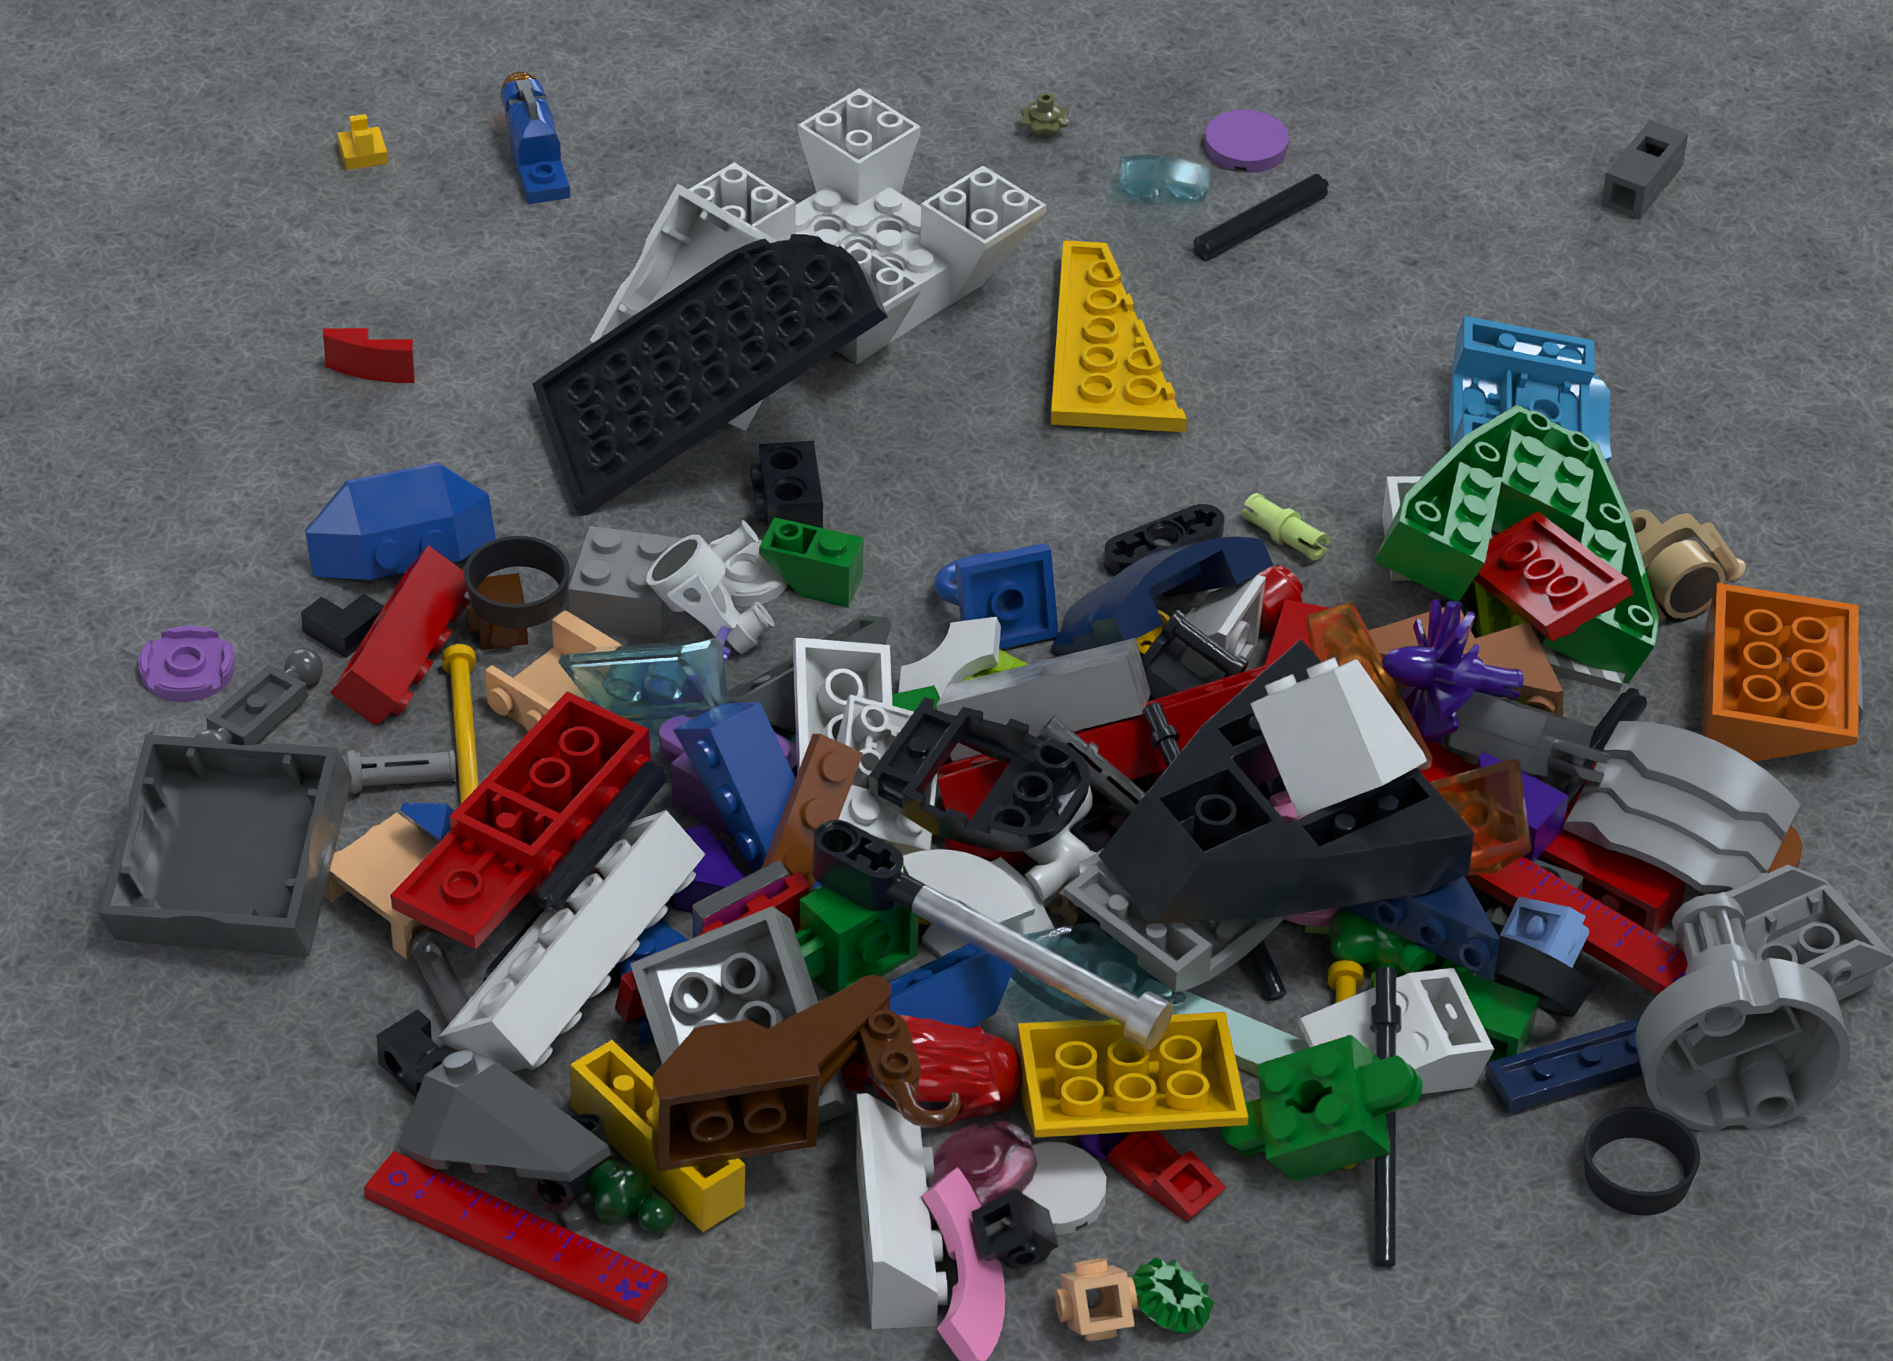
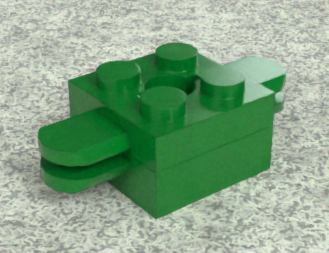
(851, 942)
(1327, 1132)

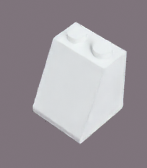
(1333, 735)

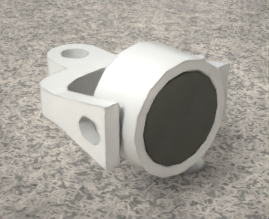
(690, 578)

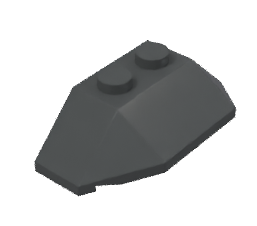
(776, 684)

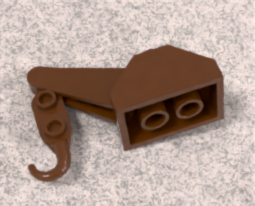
(757, 1089)

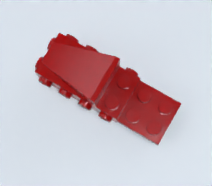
(523, 819)

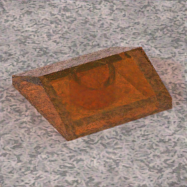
(1495, 809)

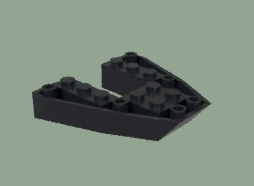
(1219, 851)

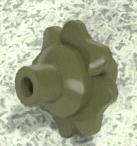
(1044, 116)

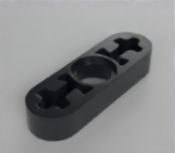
(1198, 521)

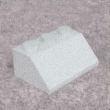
(827, 676)

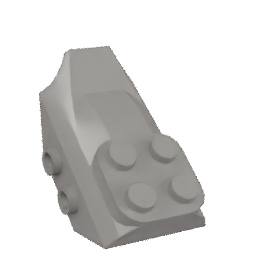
(1809, 923)

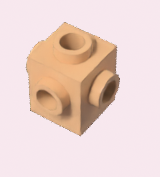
(1114, 1304)

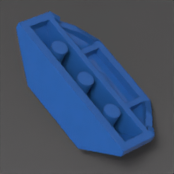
(389, 518)
(953, 988)

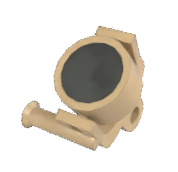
(1680, 569)

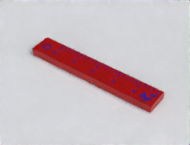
(1611, 936)
(516, 1237)

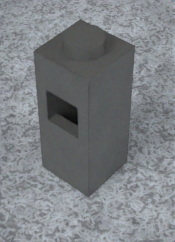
(1644, 169)

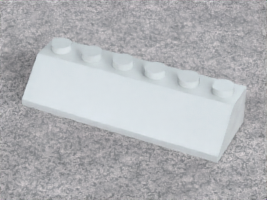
(572, 950)

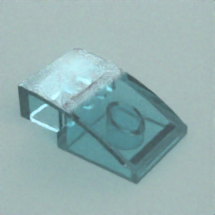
(1097, 953)

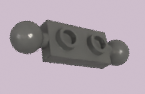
(264, 700)

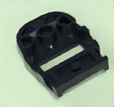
(1025, 806)

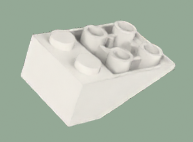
(871, 730)
(1438, 1030)

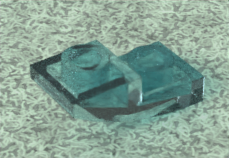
(1150, 173)

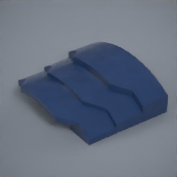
(1126, 604)

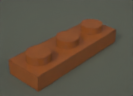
(814, 799)

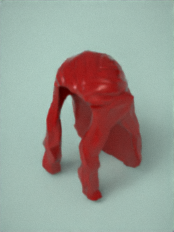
(958, 1060)

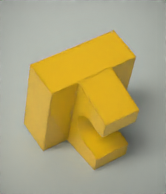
(361, 144)

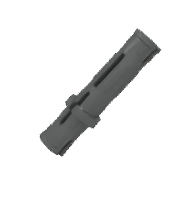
(1103, 773)

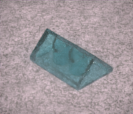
(651, 678)

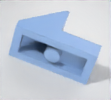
(1547, 928)

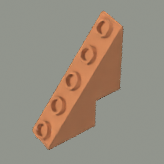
(1507, 648)

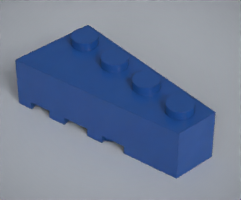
(742, 772)

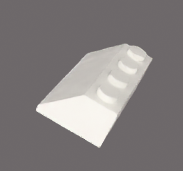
(896, 1220)

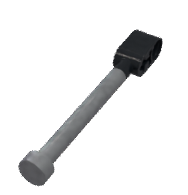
(873, 877)

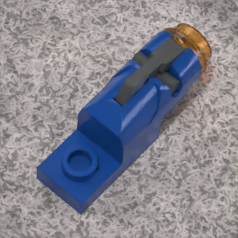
(533, 139)

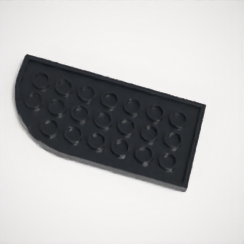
(700, 360)

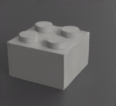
(612, 586)

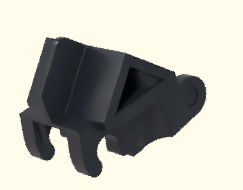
(1162, 660)

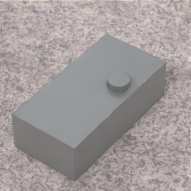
(1077, 688)

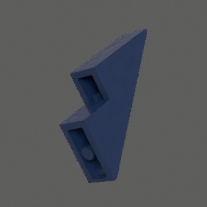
(1443, 921)

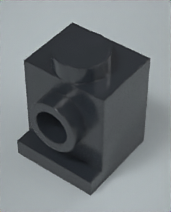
(1021, 1242)

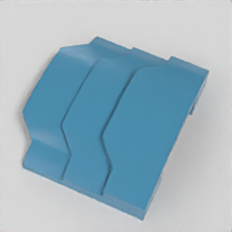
(1537, 369)

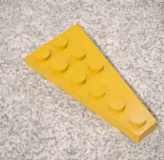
(1103, 353)

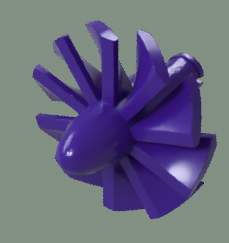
(1442, 675)

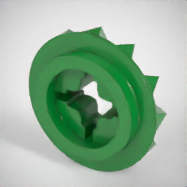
(1157, 1301)

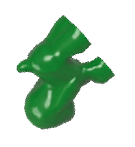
(1376, 947)

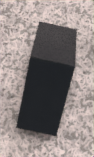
(338, 627)

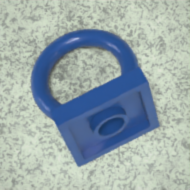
(1008, 586)

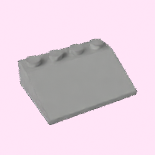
(732, 975)

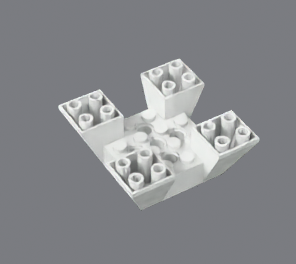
(912, 252)

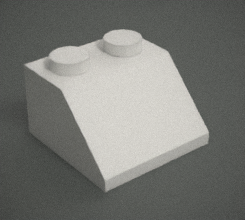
(1230, 619)

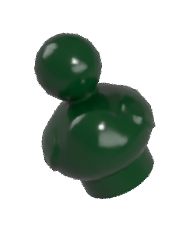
(626, 1193)

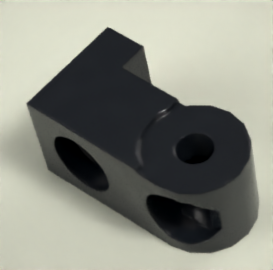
(409, 1051)

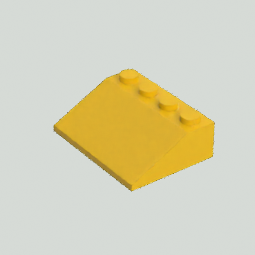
(1095, 1081)

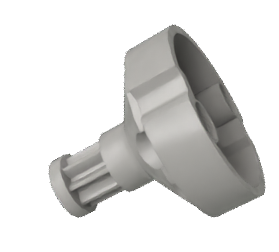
(1738, 1032)

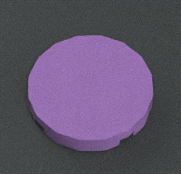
(1246, 140)
(199, 671)

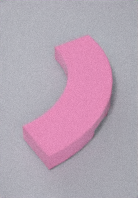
(979, 1297)

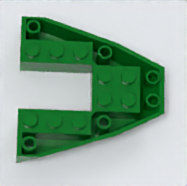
(1498, 479)

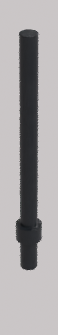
(1385, 1023)

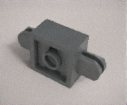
(1542, 742)

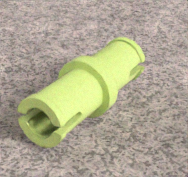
(1285, 526)

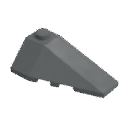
(490, 1118)

